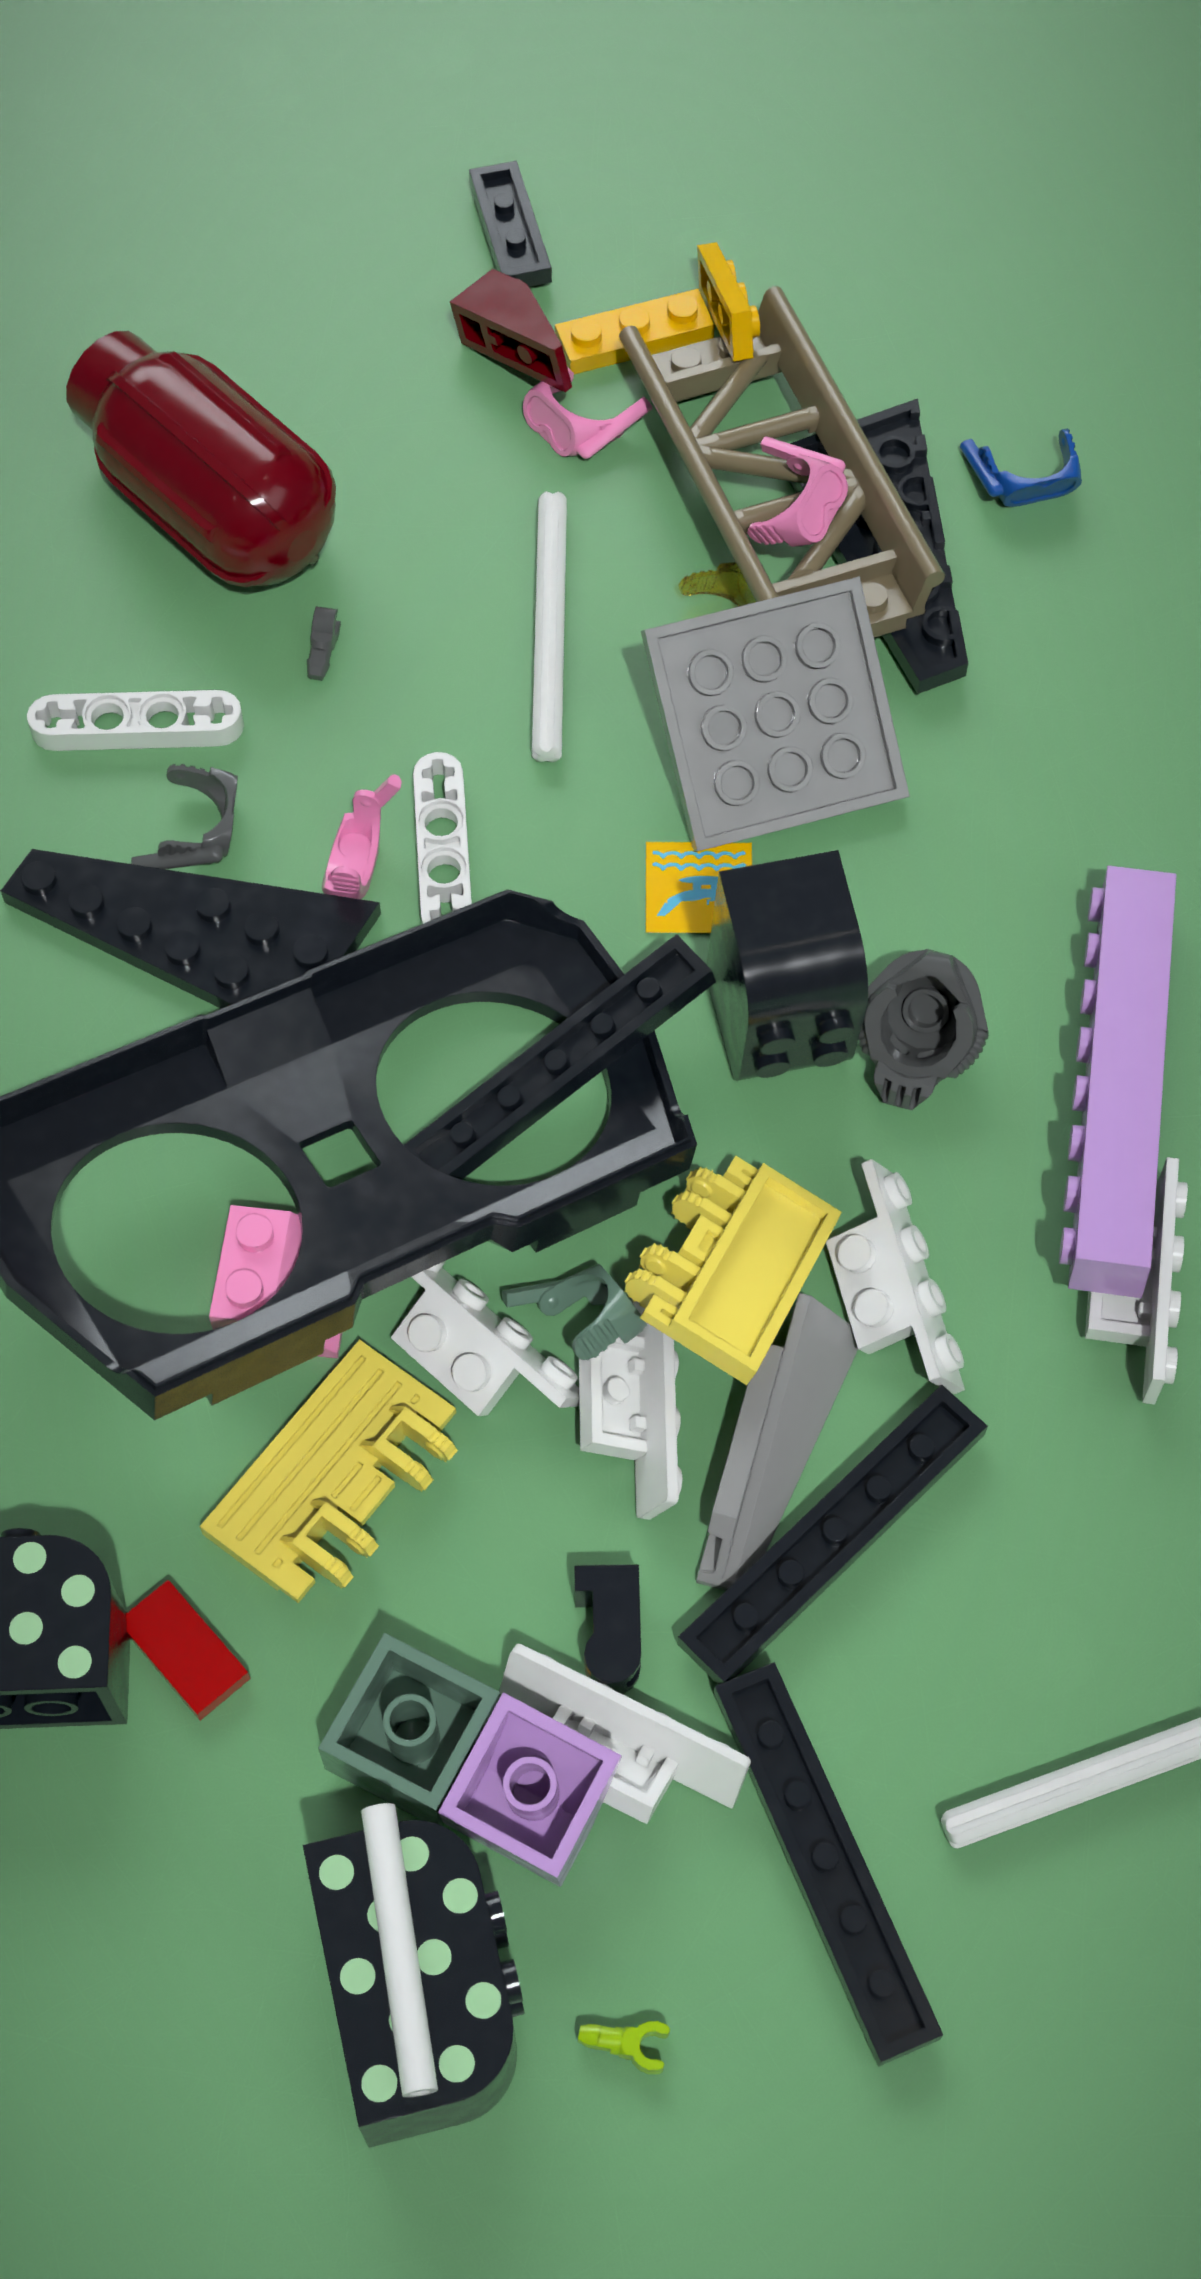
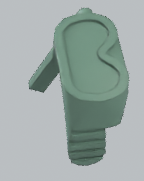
(616, 1320)

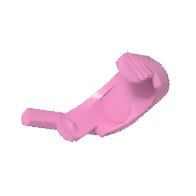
(572, 433)
(815, 507)
(357, 843)

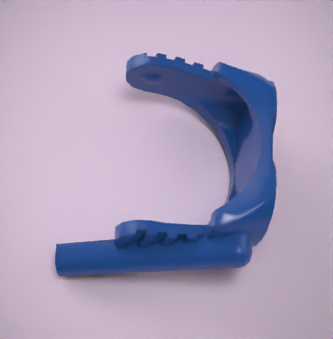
(1021, 491)

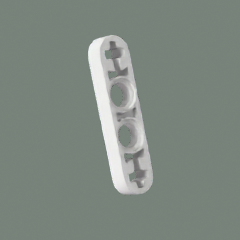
(136, 710)
(446, 849)

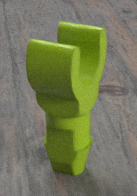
(625, 2042)

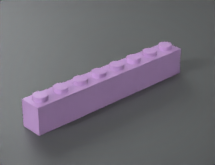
(1121, 1085)

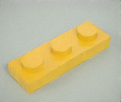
(727, 302)
(662, 322)

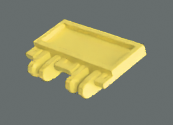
(737, 1268)
(327, 1467)

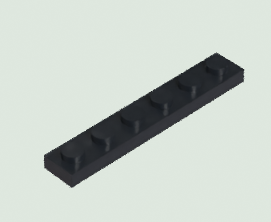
(563, 1060)
(831, 1536)
(828, 1865)

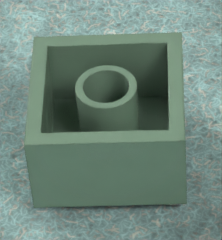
(407, 1728)

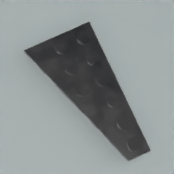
(932, 643)
(190, 928)

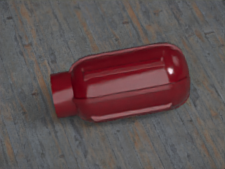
(204, 460)

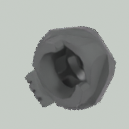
(922, 1025)

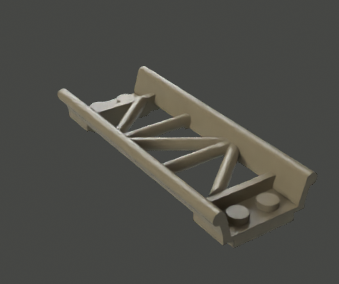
(892, 581)

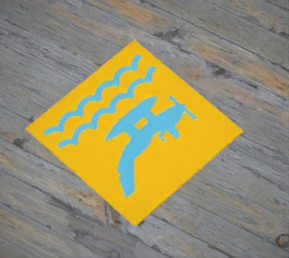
(684, 884)

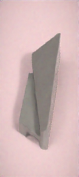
(774, 1438)

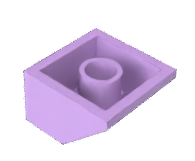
(530, 1789)

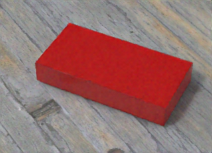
(185, 1650)

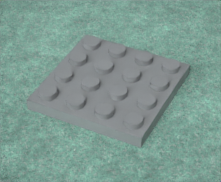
(775, 713)

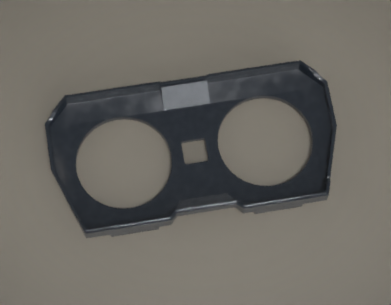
(294, 1073)

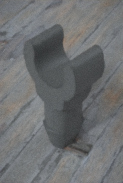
(323, 640)

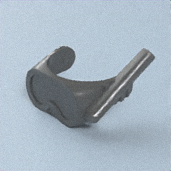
(221, 789)

